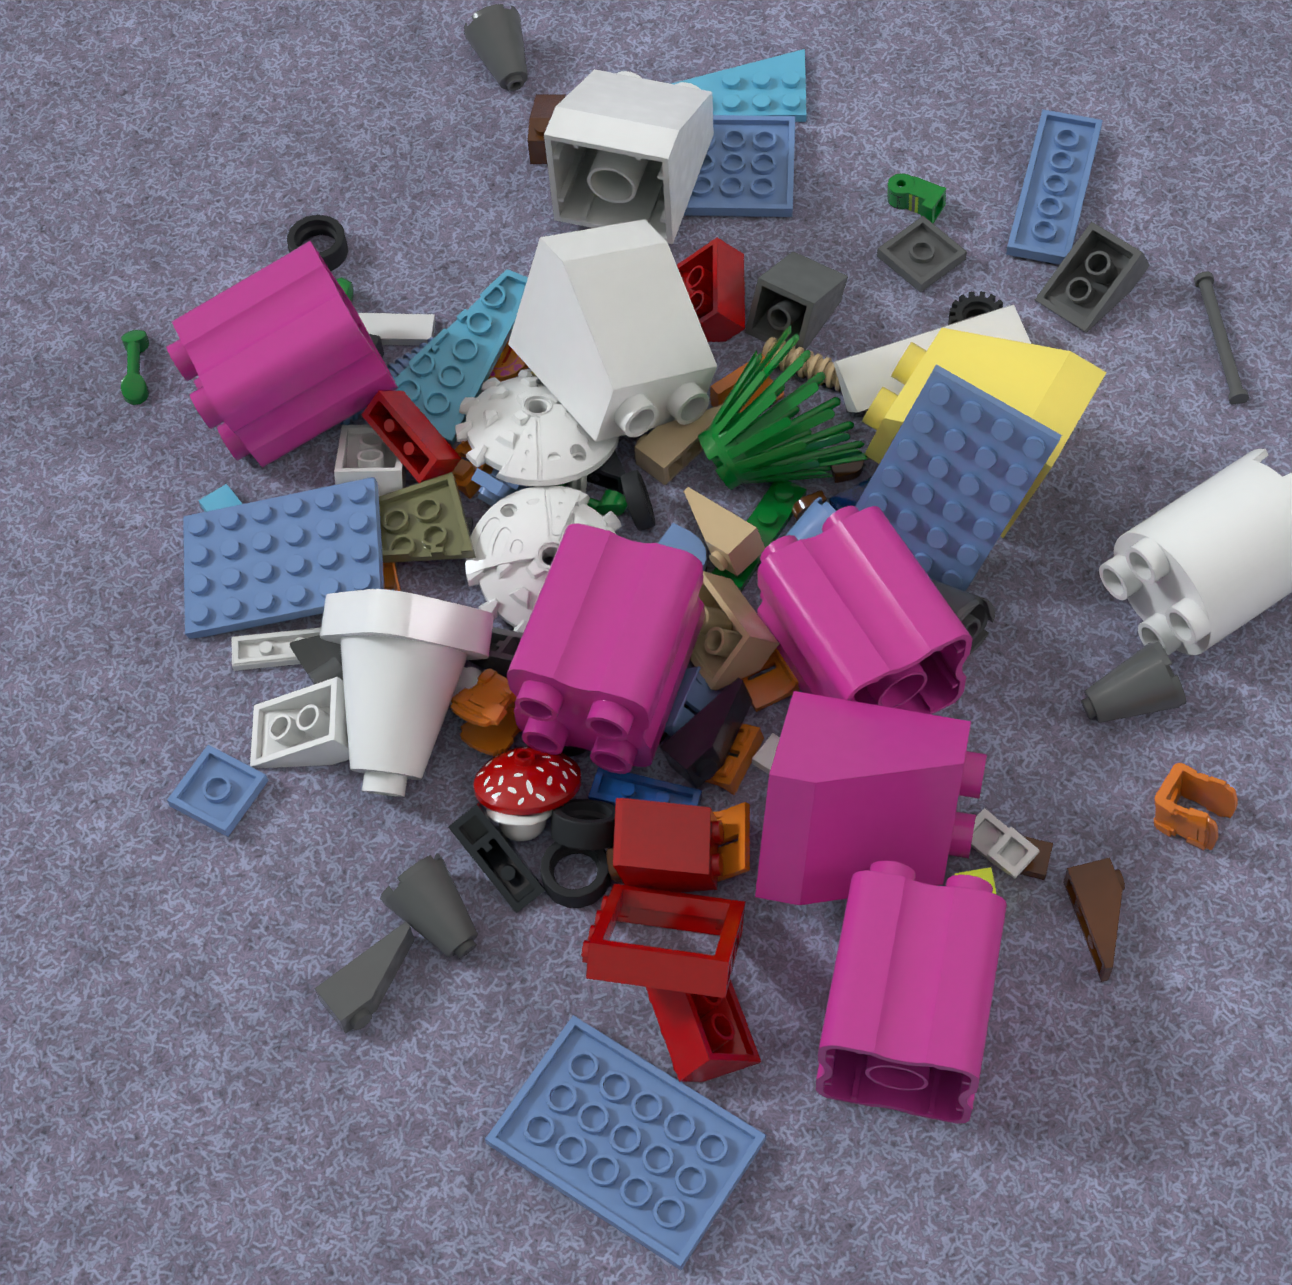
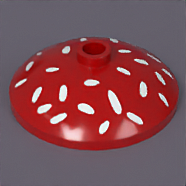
(526, 781)

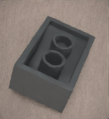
(1093, 278)

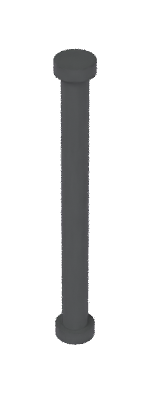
(1237, 394)

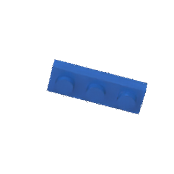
(610, 785)

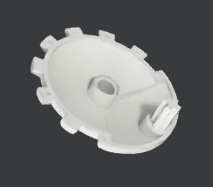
(529, 435)
(516, 539)

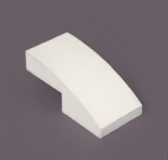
(1002, 844)

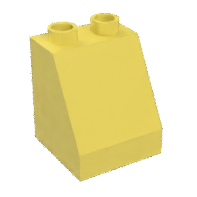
(1031, 378)

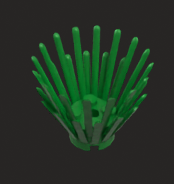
(773, 444)

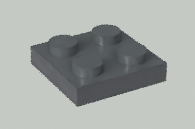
(921, 254)

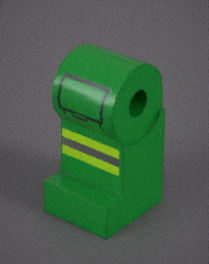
(916, 195)

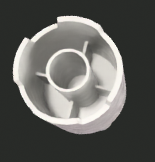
(1208, 558)

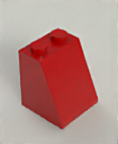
(667, 845)

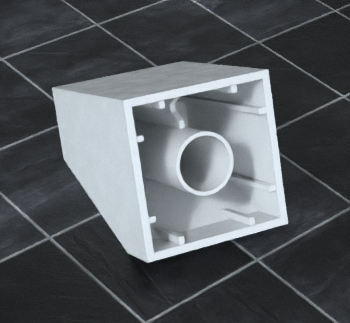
(627, 151)
(614, 331)

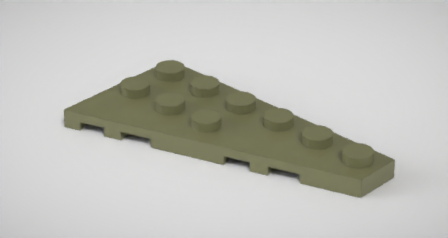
(425, 522)

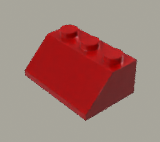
(716, 289)
(704, 1033)

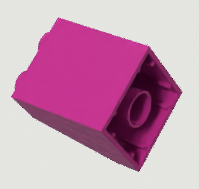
(860, 790)

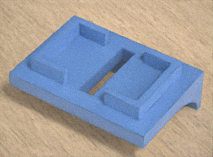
(692, 692)

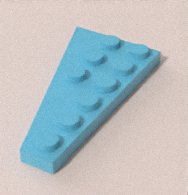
(759, 88)
(463, 355)

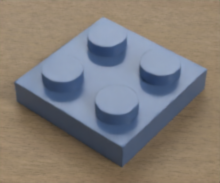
(217, 790)

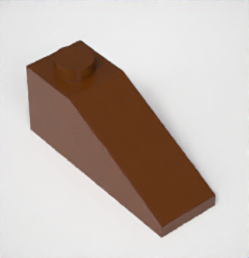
(539, 119)
(1096, 900)

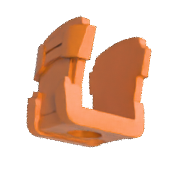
(488, 714)
(1192, 823)

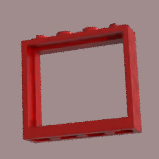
(661, 966)

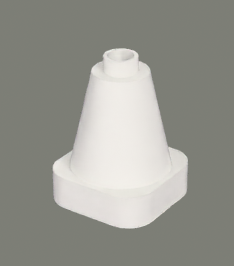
(399, 676)

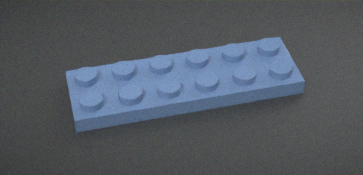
(1054, 187)

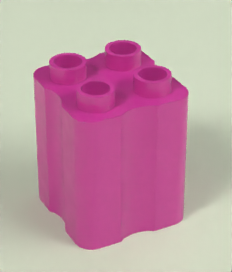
(279, 357)
(862, 616)
(607, 647)
(911, 993)

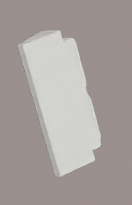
(869, 371)

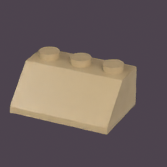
(732, 636)

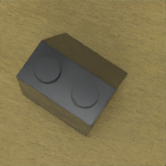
(795, 295)

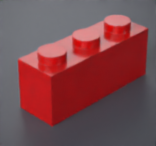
(410, 435)

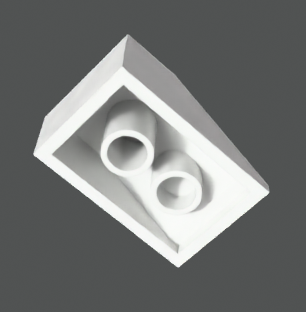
(365, 456)
(301, 728)

